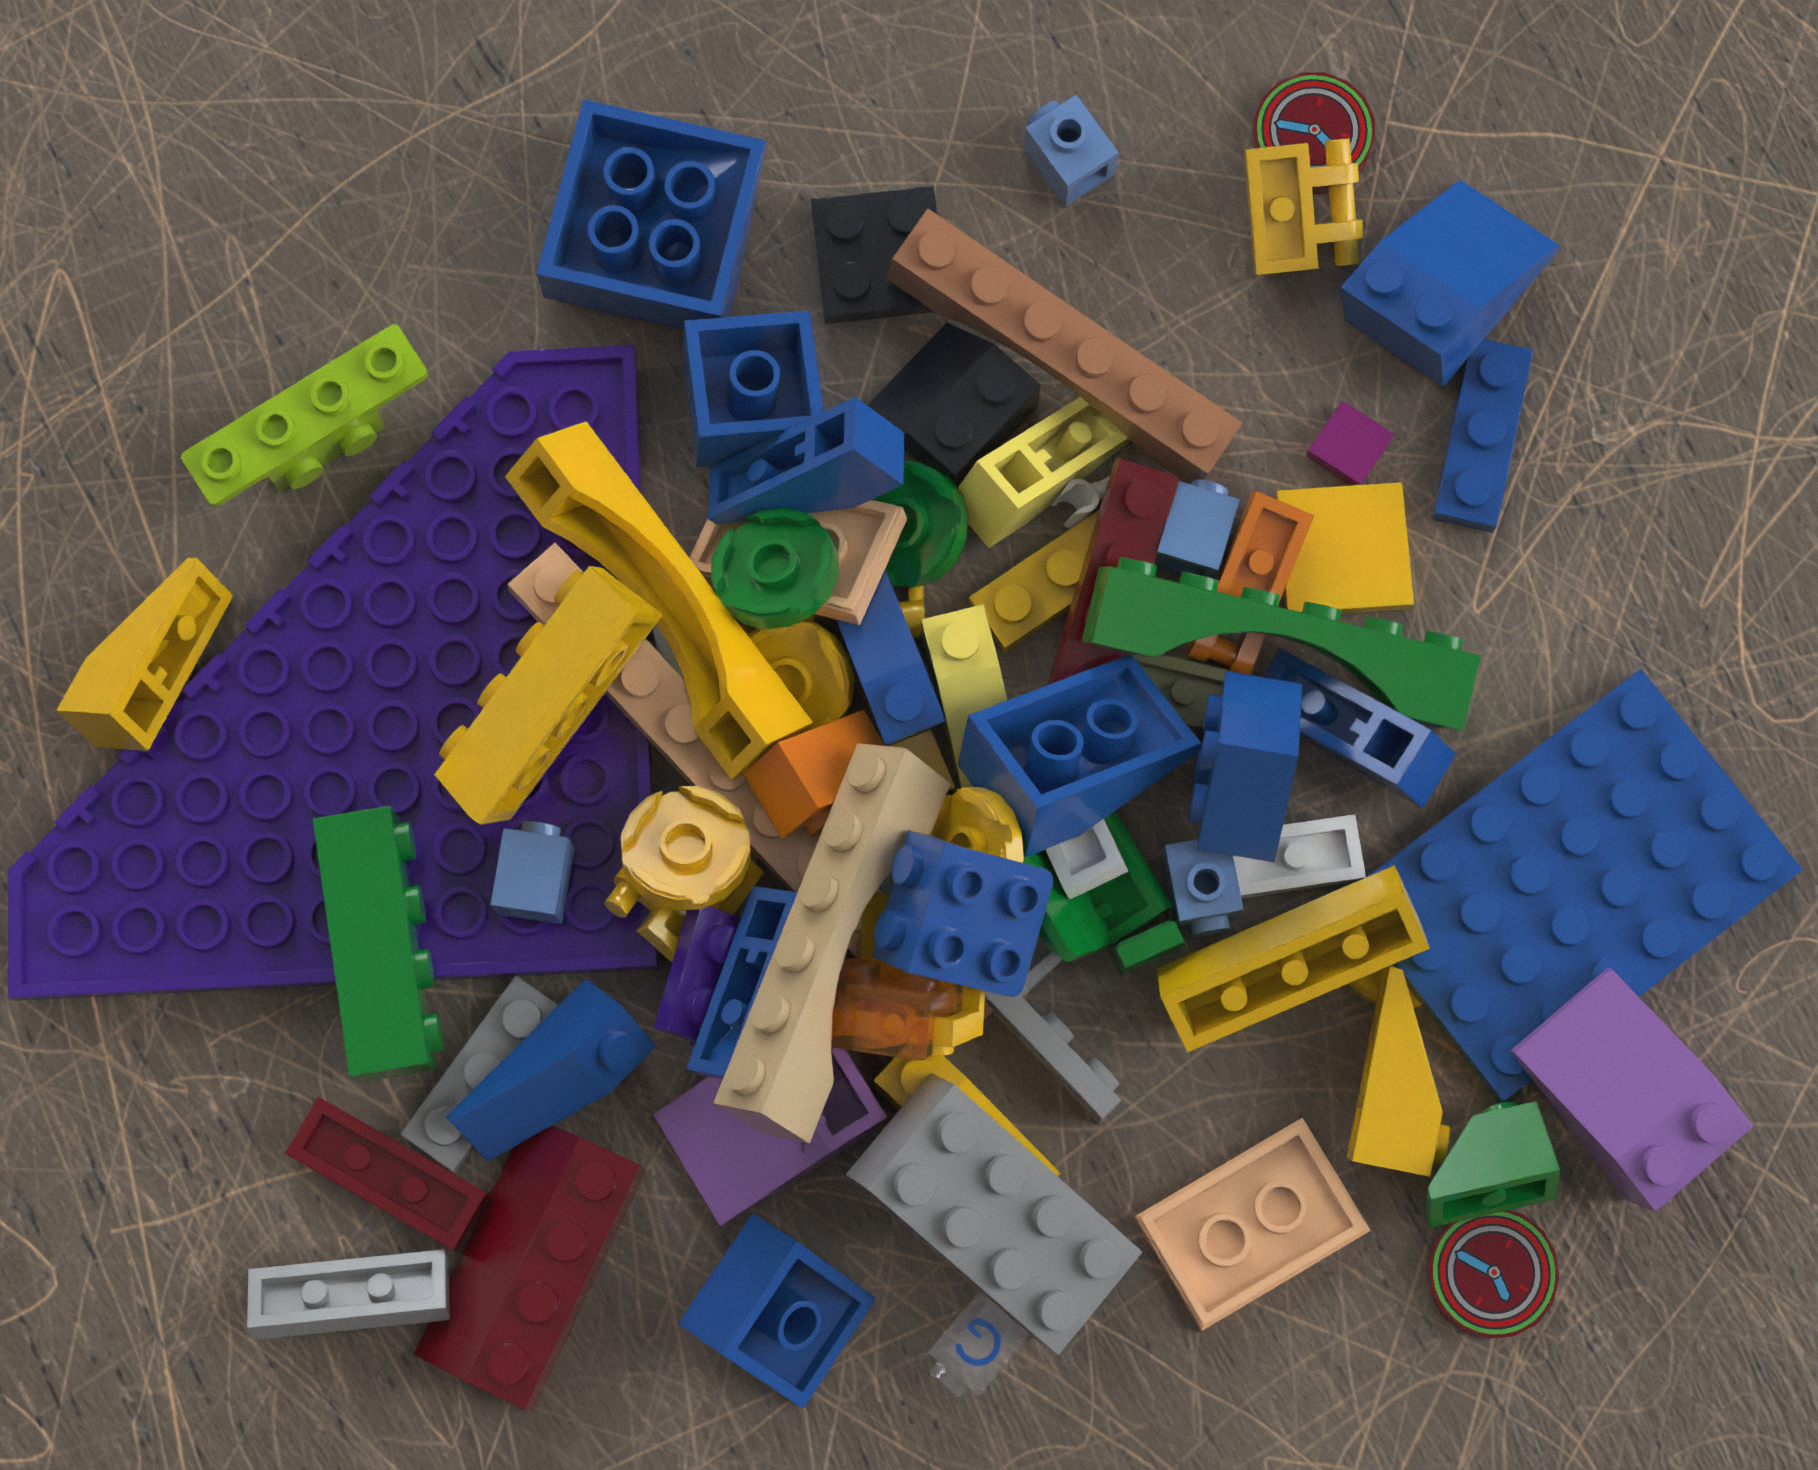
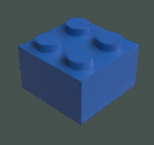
(748, 380)
(1246, 766)

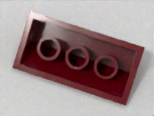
(531, 1264)

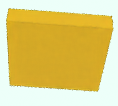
(1352, 550)

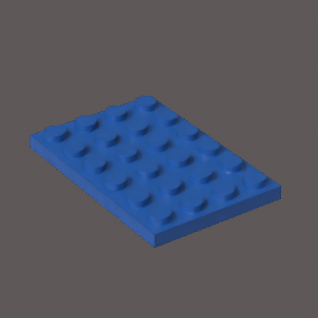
(1577, 860)

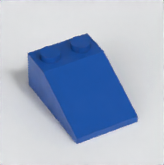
(1445, 280)
(1075, 749)

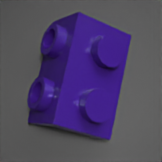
(695, 971)

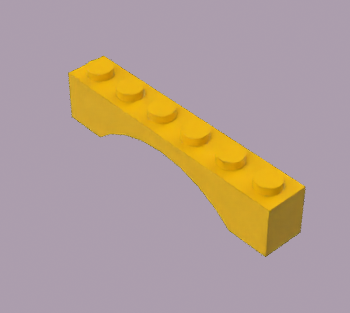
(589, 500)

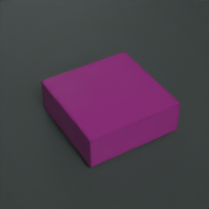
(1349, 444)

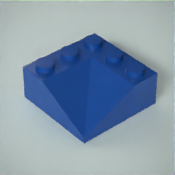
(651, 217)

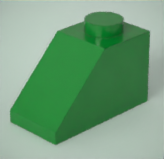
(1495, 1166)

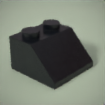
(957, 401)

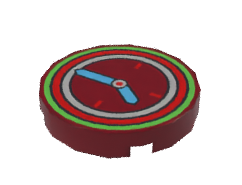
(1314, 110)
(1493, 1274)

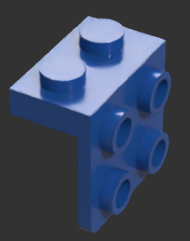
(962, 915)

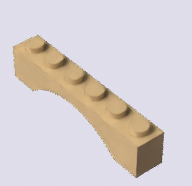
(784, 1051)

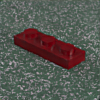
(387, 1174)

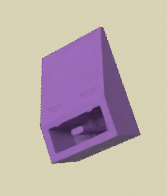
(742, 1167)

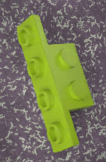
(308, 422)

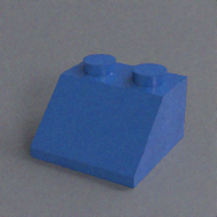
(777, 1310)

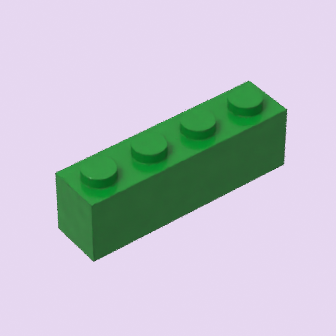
(376, 944)

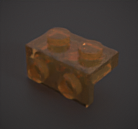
(888, 1010)

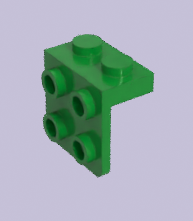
(1106, 912)

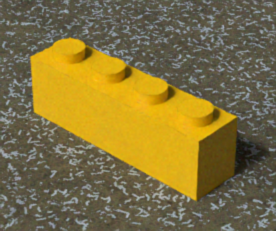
(1291, 959)

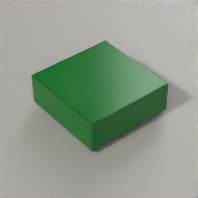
(1147, 947)

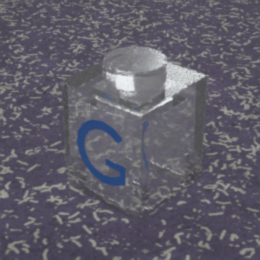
(976, 1347)

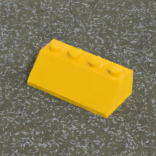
(545, 695)

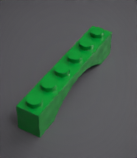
(1153, 615)

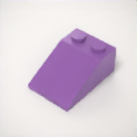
(1631, 1091)

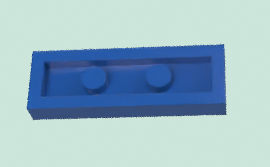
(1482, 436)

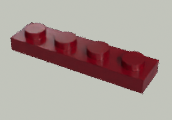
(1126, 527)

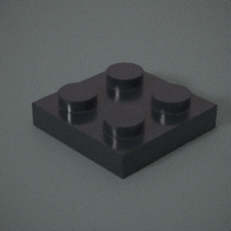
(855, 249)

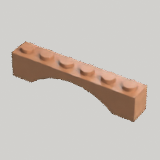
(1135, 394)

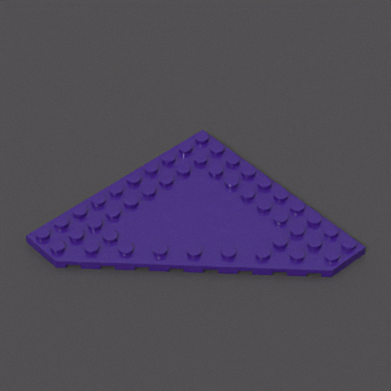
(334, 702)

